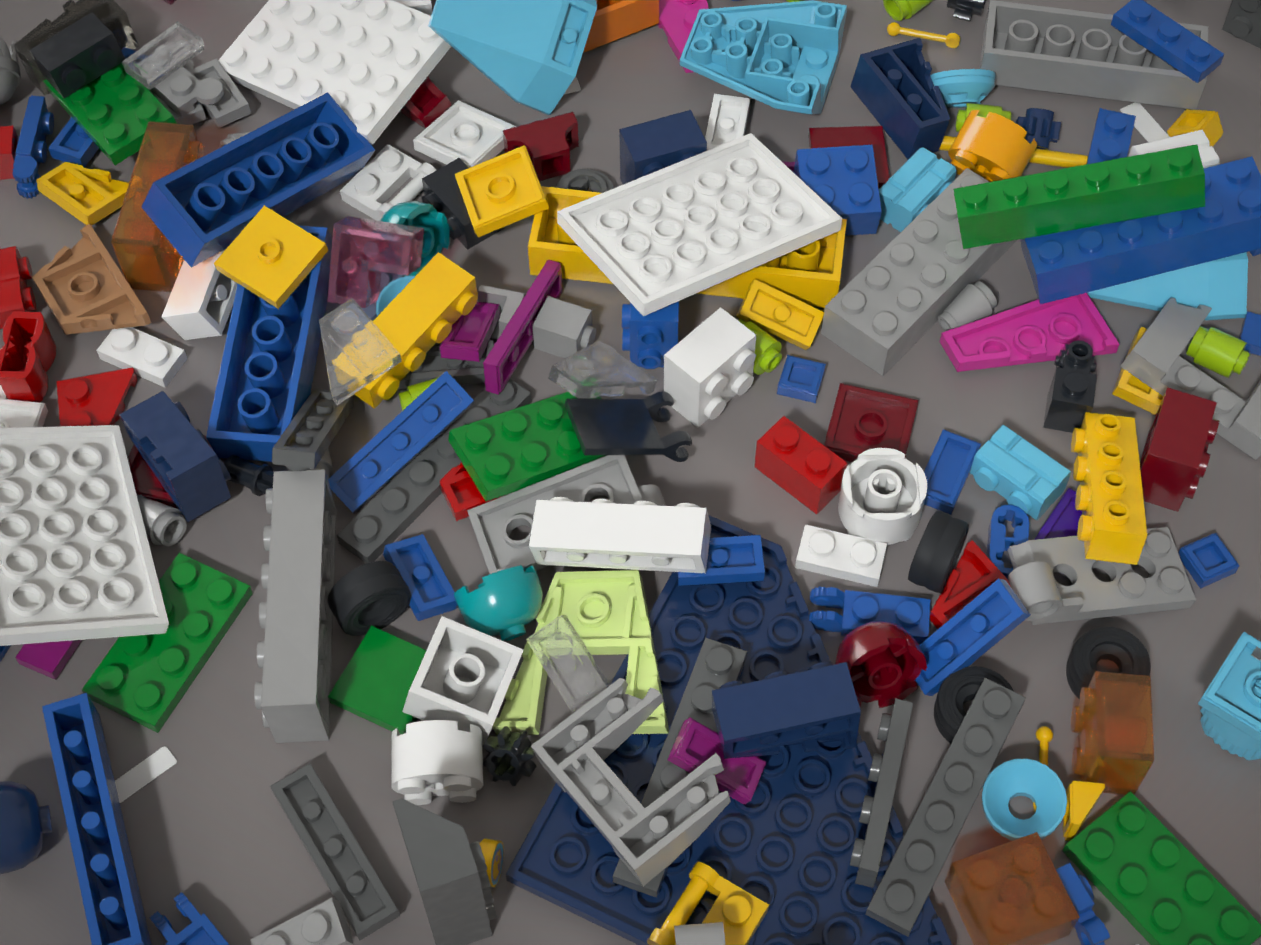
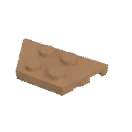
(89, 289)

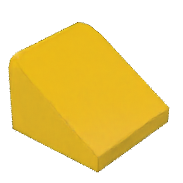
(1198, 120)
(1080, 802)

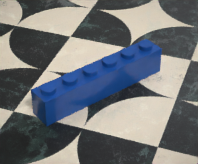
(95, 823)

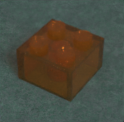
(1114, 732)
(1011, 895)

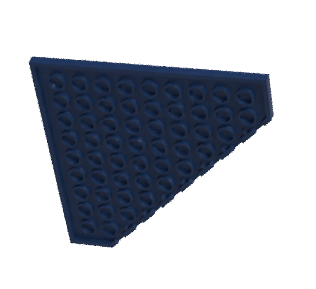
(782, 845)

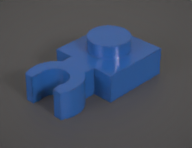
(1088, 927)

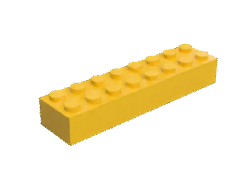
(806, 273)

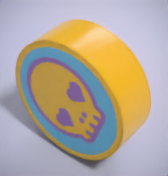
(494, 855)

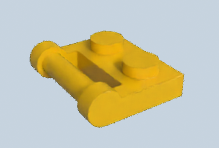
(734, 907)

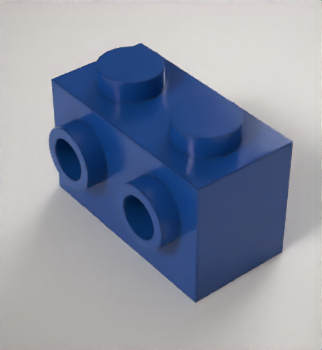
(649, 335)

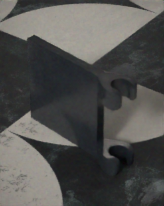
(626, 427)

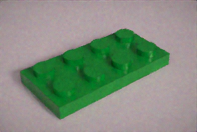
(114, 112)
(519, 447)
(151, 673)
(1158, 880)

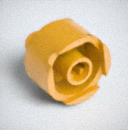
(991, 147)

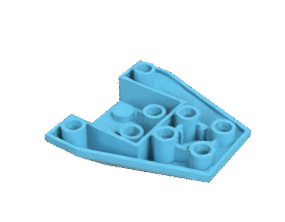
(519, 44)
(770, 51)
(1215, 284)

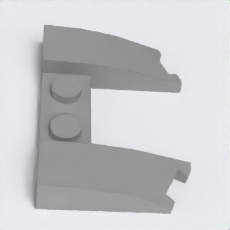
(1158, 365)
(640, 836)

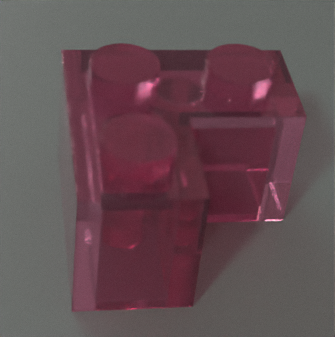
(365, 249)

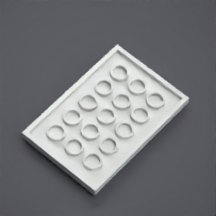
(356, 50)
(698, 223)
(72, 539)

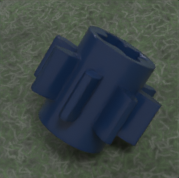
(1040, 127)

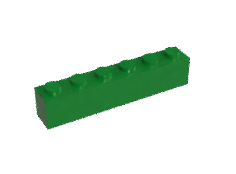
(1081, 196)

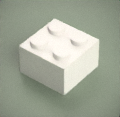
(710, 367)
(462, 677)

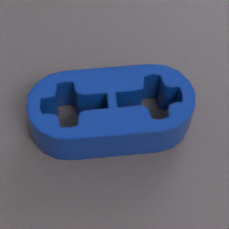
(997, 530)

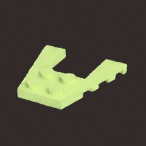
(611, 620)

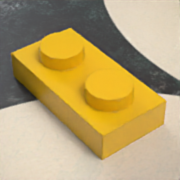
(780, 314)

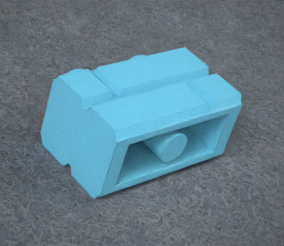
(914, 188)
(1019, 472)

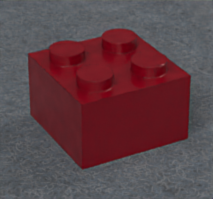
(1177, 448)

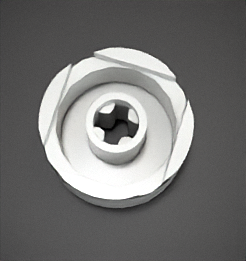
(882, 496)
(437, 761)

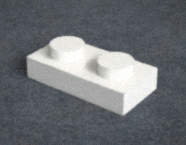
(726, 119)
(148, 355)
(841, 555)

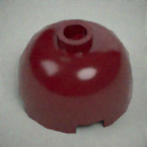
(881, 662)

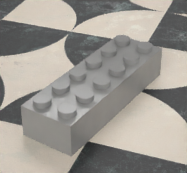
(1080, 56)
(908, 284)
(297, 612)

